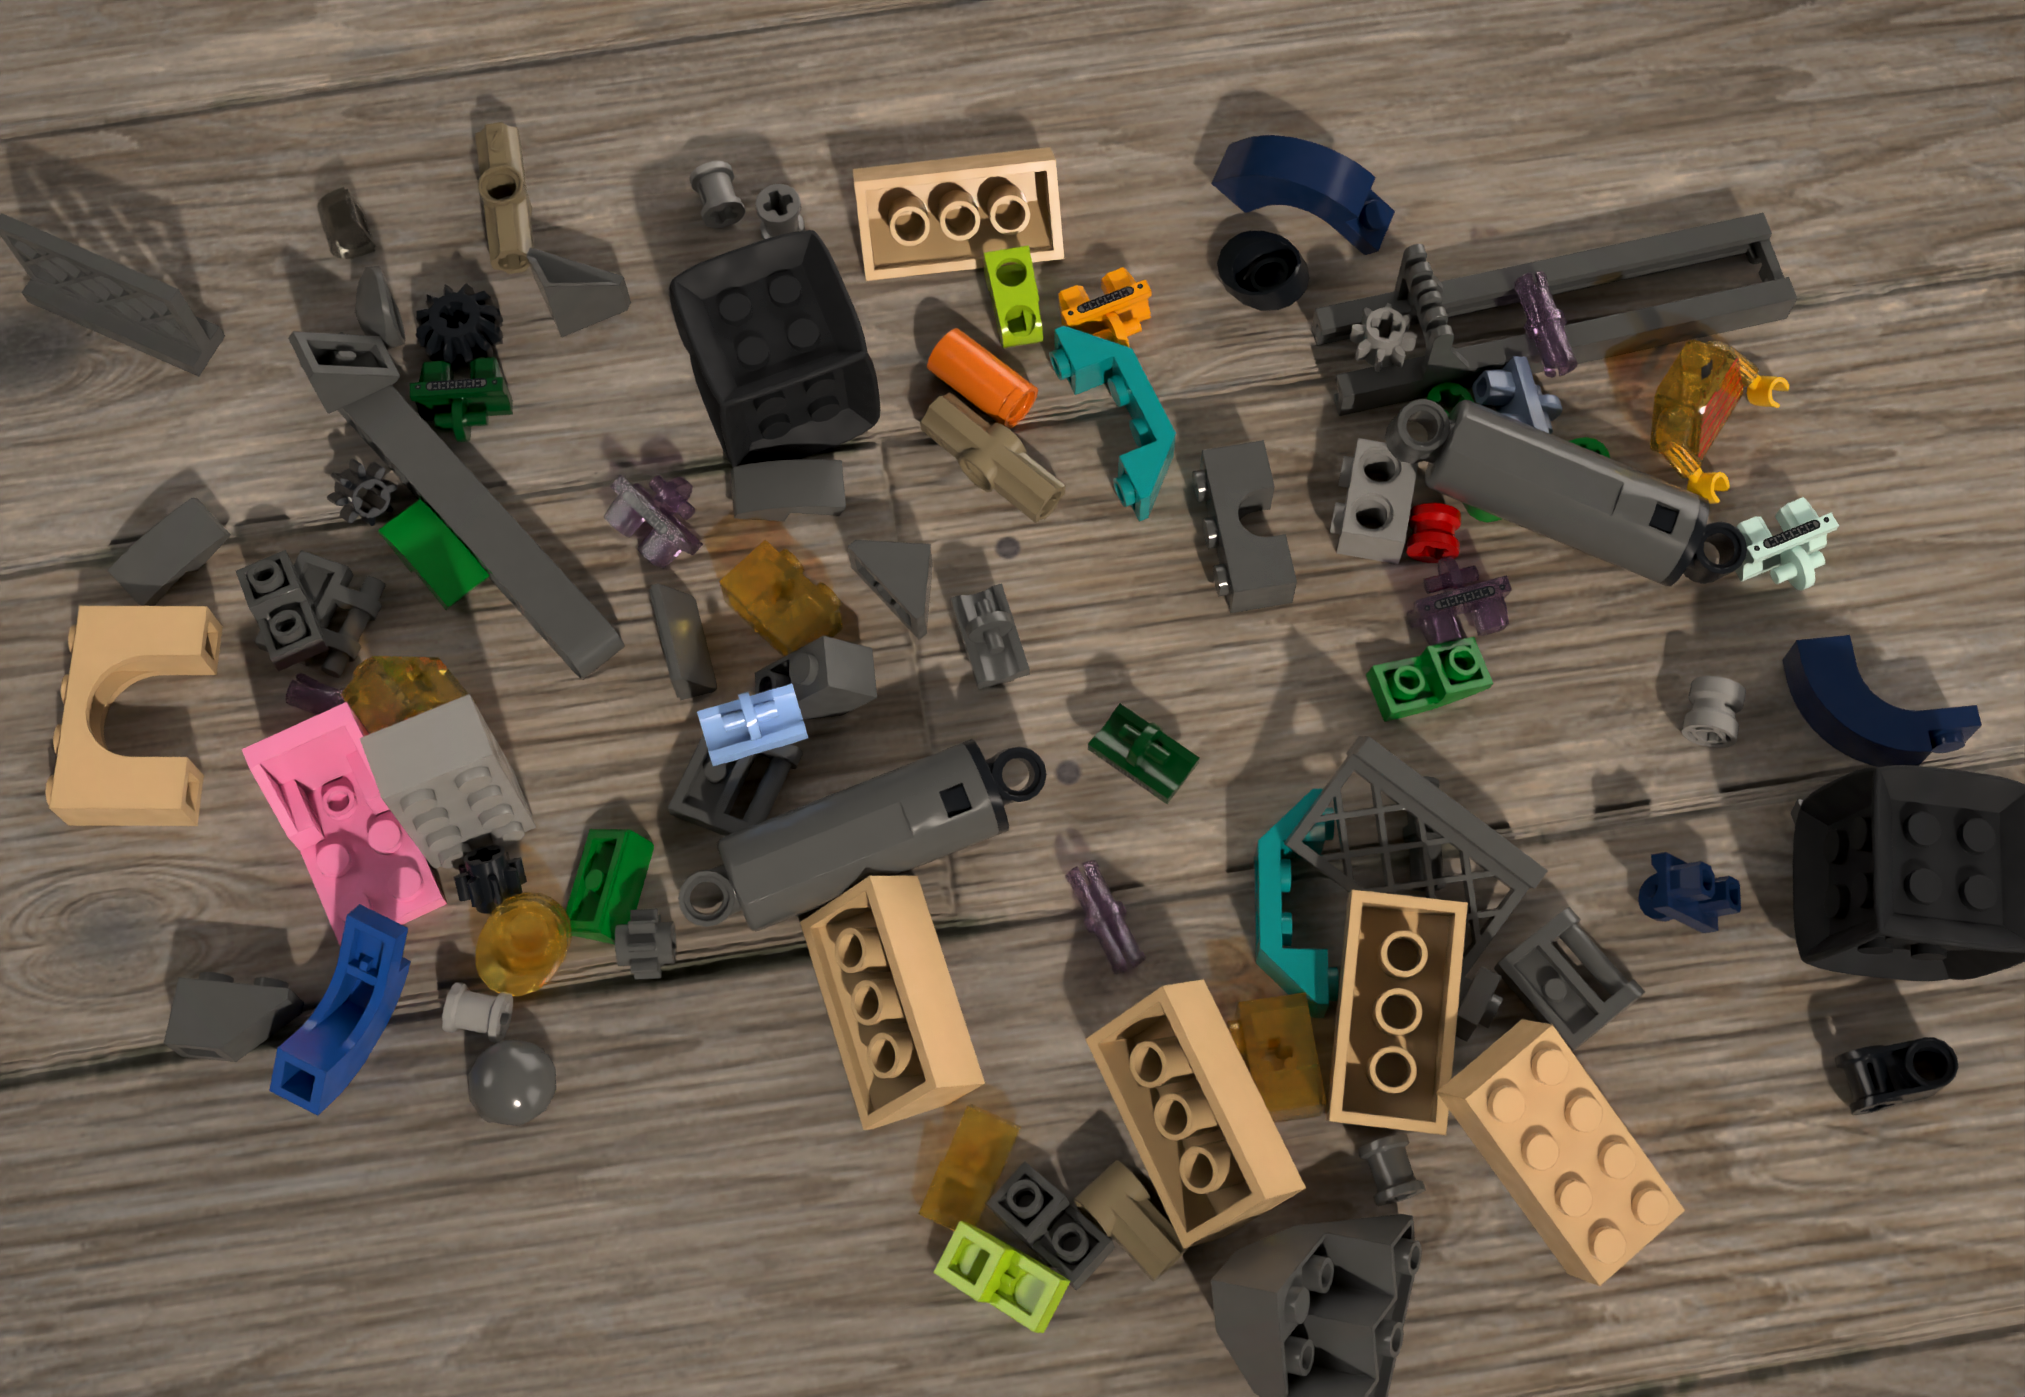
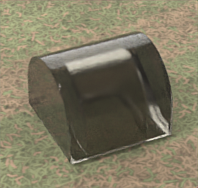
(345, 225)

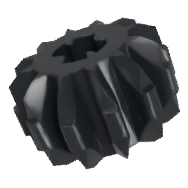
(459, 326)

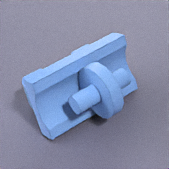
(752, 724)

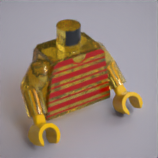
(1696, 404)

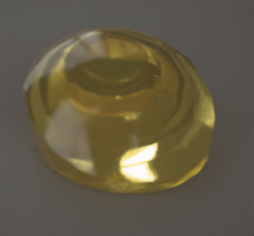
(523, 943)

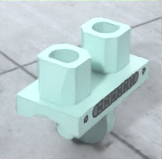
(1790, 553)

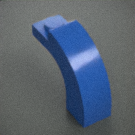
(350, 1018)

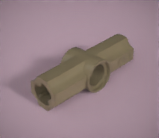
(502, 176)
(992, 457)

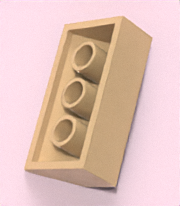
(955, 210)
(891, 1000)

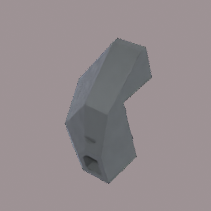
(1319, 1306)

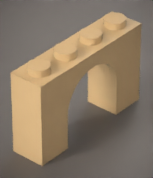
(110, 653)

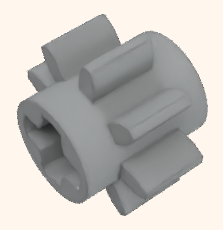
(1388, 324)

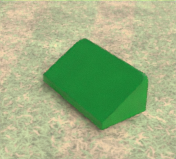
(608, 882)

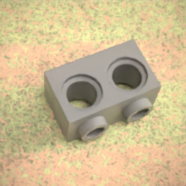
(1381, 501)

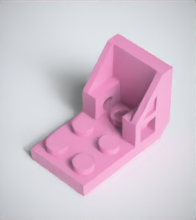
(339, 823)

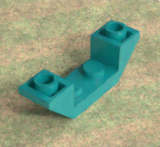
(1095, 361)
(1290, 968)

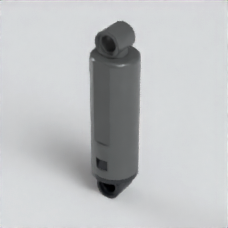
(1566, 492)
(863, 832)

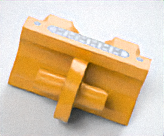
(1111, 315)

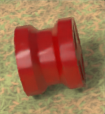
(1433, 532)

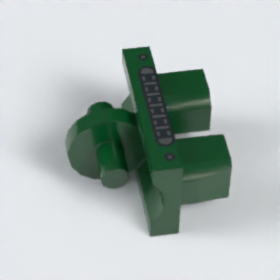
(464, 401)
(1143, 753)

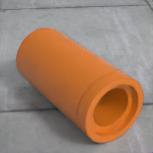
(982, 378)

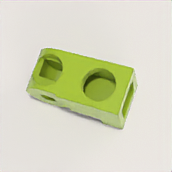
(1014, 296)

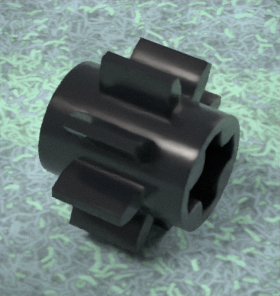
(374, 501)
(489, 878)

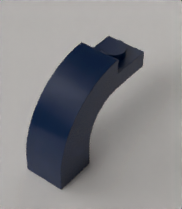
(1307, 177)
(1859, 723)

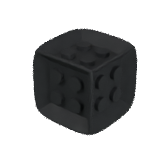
(776, 349)
(1911, 874)

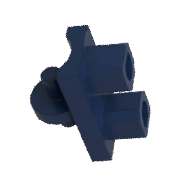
(1688, 893)

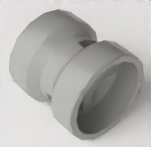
(1713, 711)

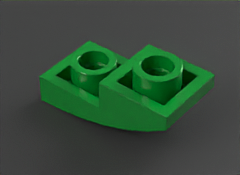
(433, 553)
(1430, 680)

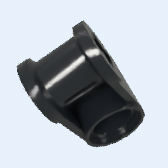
(1886, 1076)

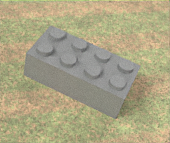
(448, 782)

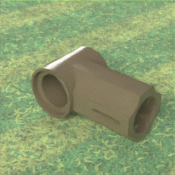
(1122, 1209)

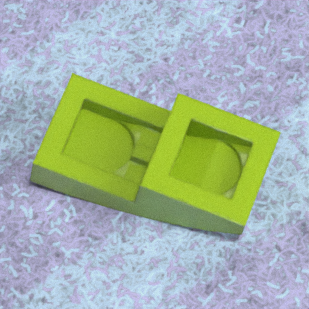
(1001, 1276)

